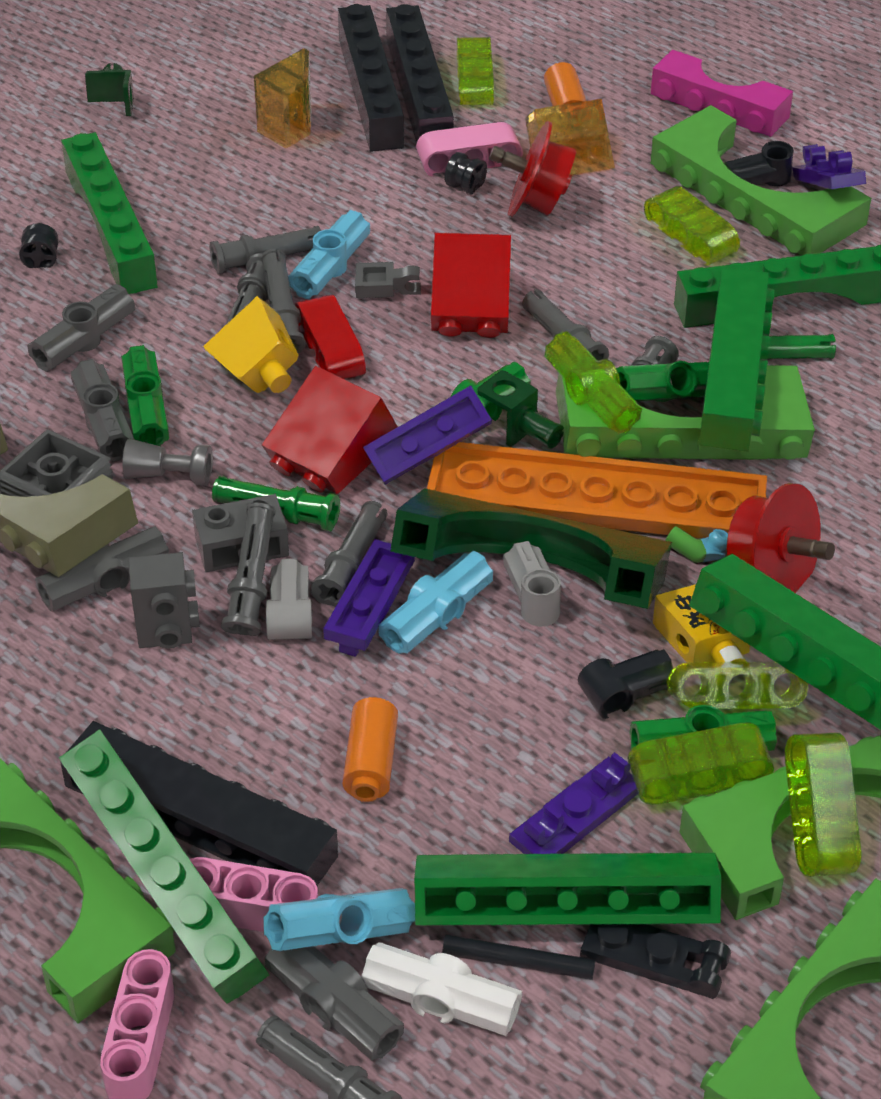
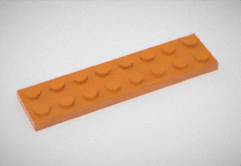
(597, 488)

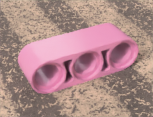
(476, 141)
(262, 885)
(138, 1006)

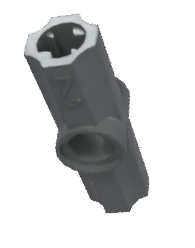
(81, 327)
(101, 408)
(100, 571)
(337, 998)

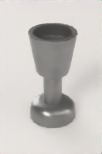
(149, 460)

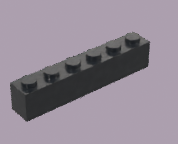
(417, 70)
(370, 78)
(222, 813)

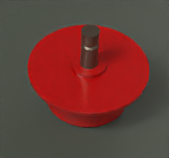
(542, 174)
(780, 535)

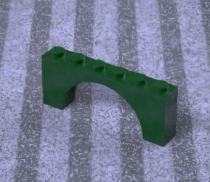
(623, 563)

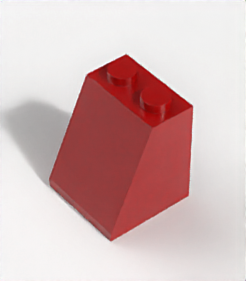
(471, 284)
(326, 431)

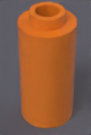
(563, 84)
(370, 749)

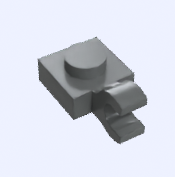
(381, 280)

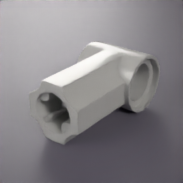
(534, 583)
(290, 607)

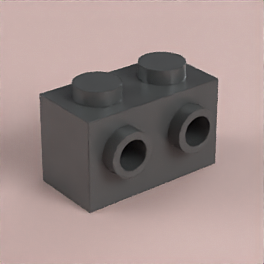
(221, 532)
(161, 600)

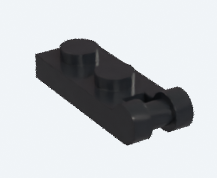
(658, 955)

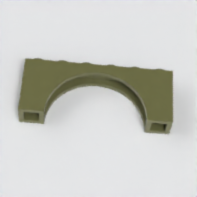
(67, 525)

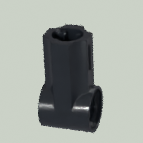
(770, 166)
(619, 684)

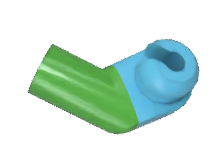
(702, 549)

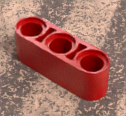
(331, 337)

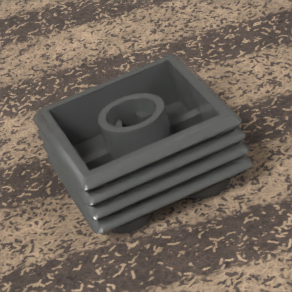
(52, 466)

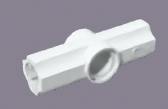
(442, 988)

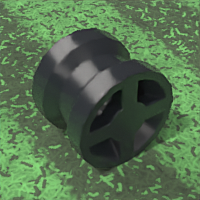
(465, 172)
(38, 246)

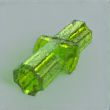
(593, 382)

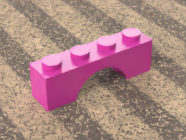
(756, 106)

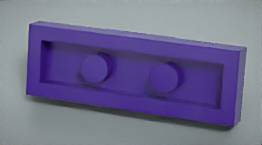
(828, 172)
(427, 435)
(367, 598)
(577, 809)

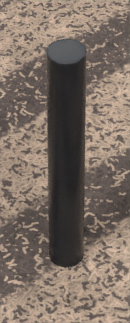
(519, 957)

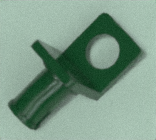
(110, 86)
(521, 411)

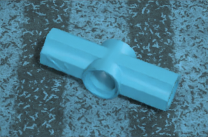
(329, 254)
(435, 602)
(317, 920)

